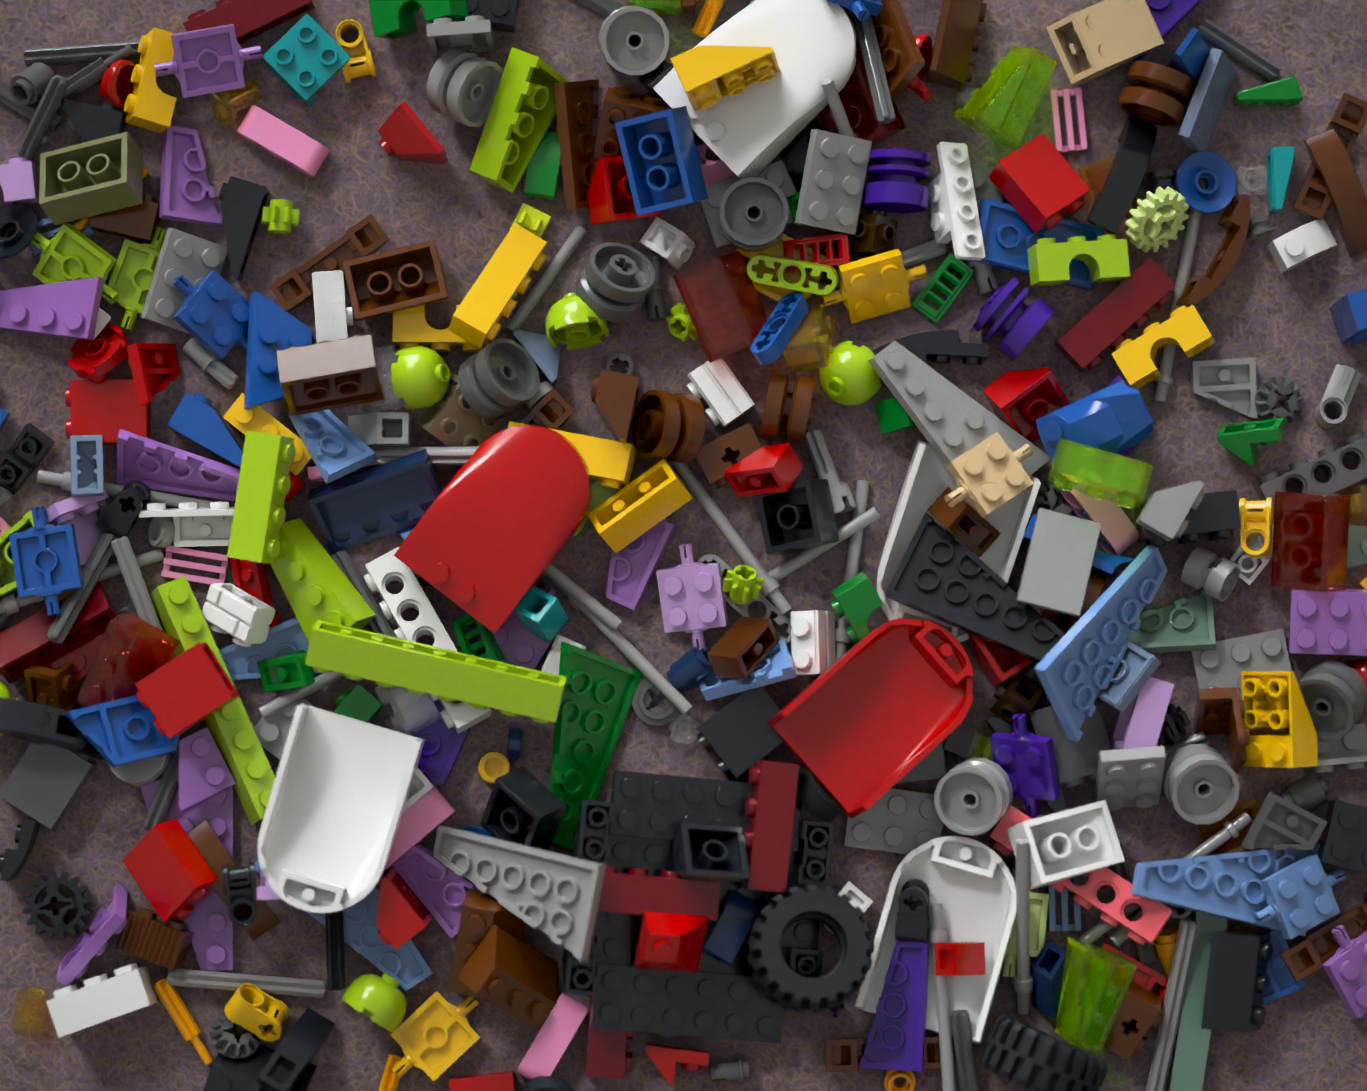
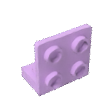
(82, 514)

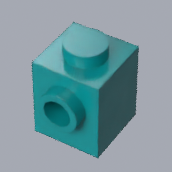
(541, 613)

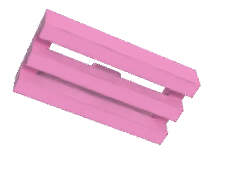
(1066, 93)
(168, 561)

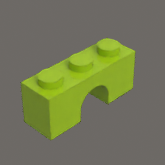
(1105, 259)

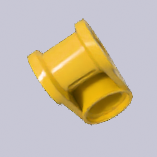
(360, 55)
(1256, 520)
(255, 1010)

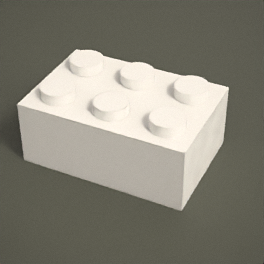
(101, 999)

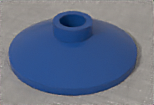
(1215, 173)

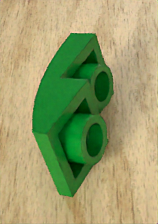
(544, 168)

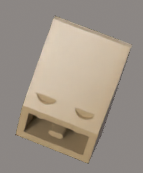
(1104, 38)

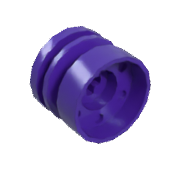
(896, 184)
(1012, 318)

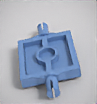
(1300, 896)

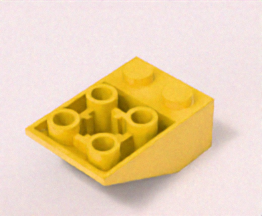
(720, 71)
(1277, 721)

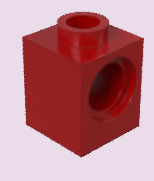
(960, 958)

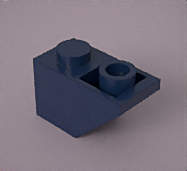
(1047, 979)

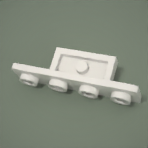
(955, 204)
(330, 306)
(196, 525)

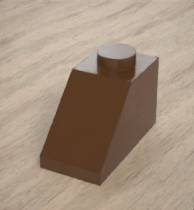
(133, 222)
(964, 523)

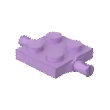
(692, 597)

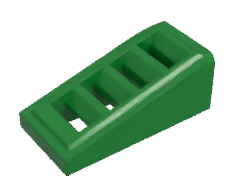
(1274, 93)
(957, 265)
(488, 640)

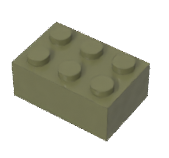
(91, 178)

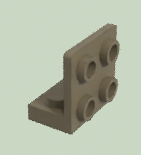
(455, 421)

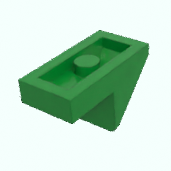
(1243, 437)
(285, 671)

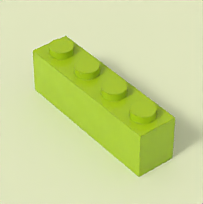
(261, 497)

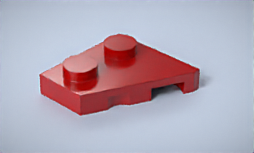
(152, 368)

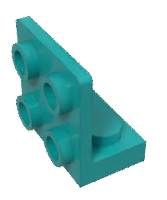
(306, 59)

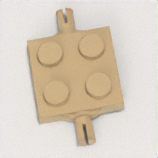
(989, 475)

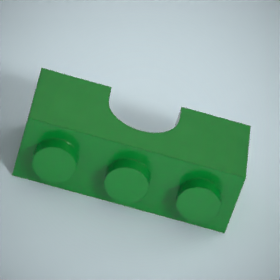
(398, 17)
(855, 602)

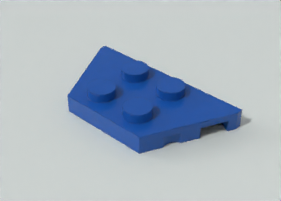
(269, 331)
(122, 731)

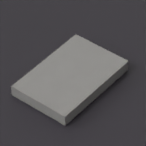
(1058, 562)

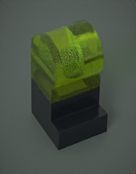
(968, 744)

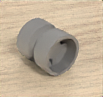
(1208, 572)

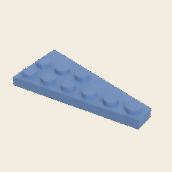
(1096, 644)
(1216, 884)
(362, 935)

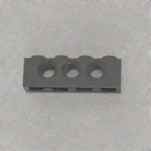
(1331, 461)

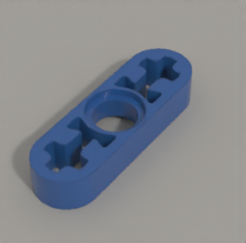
(779, 328)

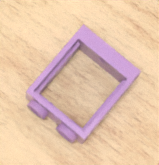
(1143, 718)

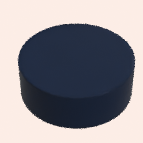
(514, 743)

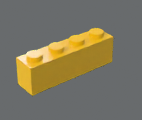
(498, 285)
(606, 459)

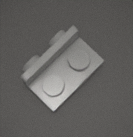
(1348, 750)

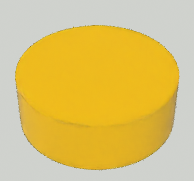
(493, 766)

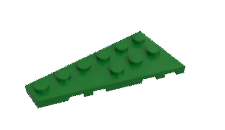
(587, 729)

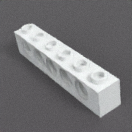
(379, 575)

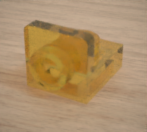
(231, 101)
(31, 1010)

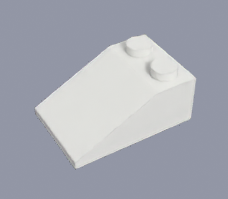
(1068, 843)

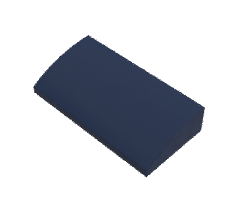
(375, 501)

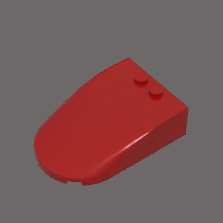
(501, 521)
(879, 710)

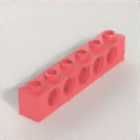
(1144, 930)

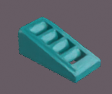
(1279, 166)

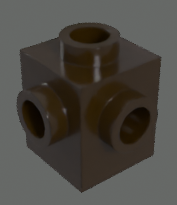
(873, 234)
(1016, 698)

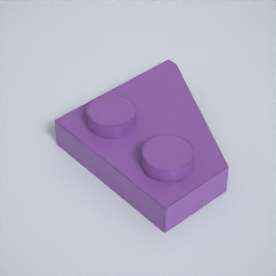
(200, 769)

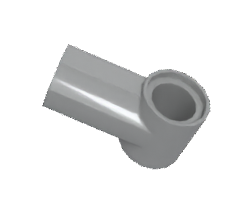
(1338, 395)

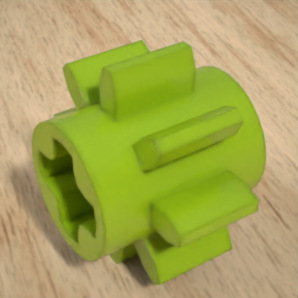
(280, 216)
(680, 323)
(742, 584)

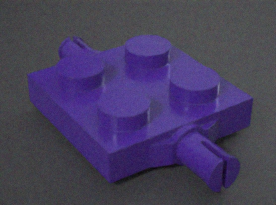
(1029, 764)

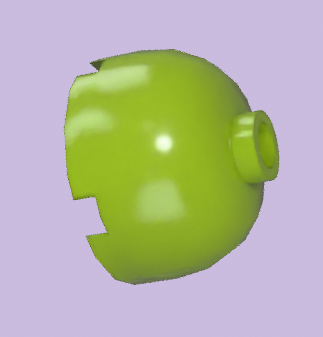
(574, 324)
(849, 375)
(419, 377)
(377, 999)

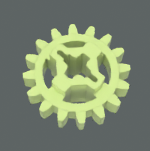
(1157, 219)

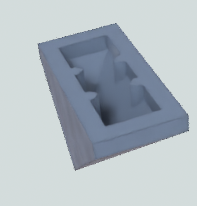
(545, 356)
(87, 465)

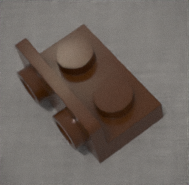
(52, 686)

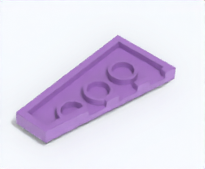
(53, 309)
(173, 469)

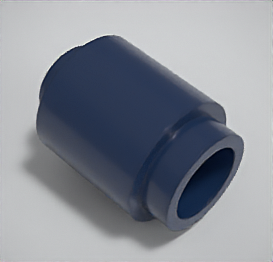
(689, 669)

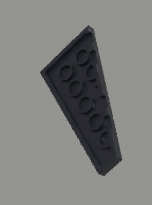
(961, 590)

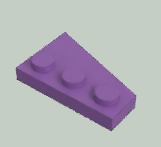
(184, 181)
(635, 565)
(435, 886)
(93, 944)

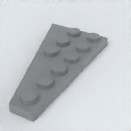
(942, 411)
(535, 884)

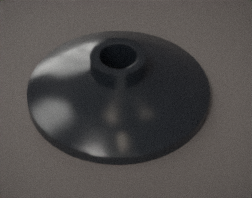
(17, 229)

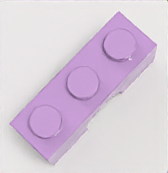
(19, 182)

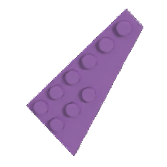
(210, 920)

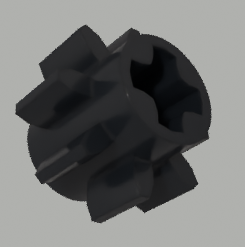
(1174, 724)

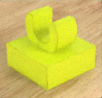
(532, 220)

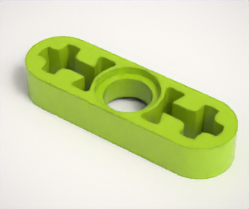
(771, 262)

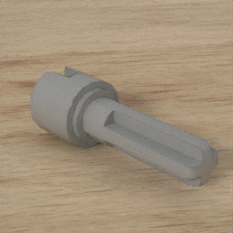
(840, 492)

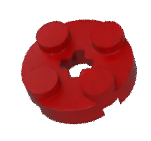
(99, 356)

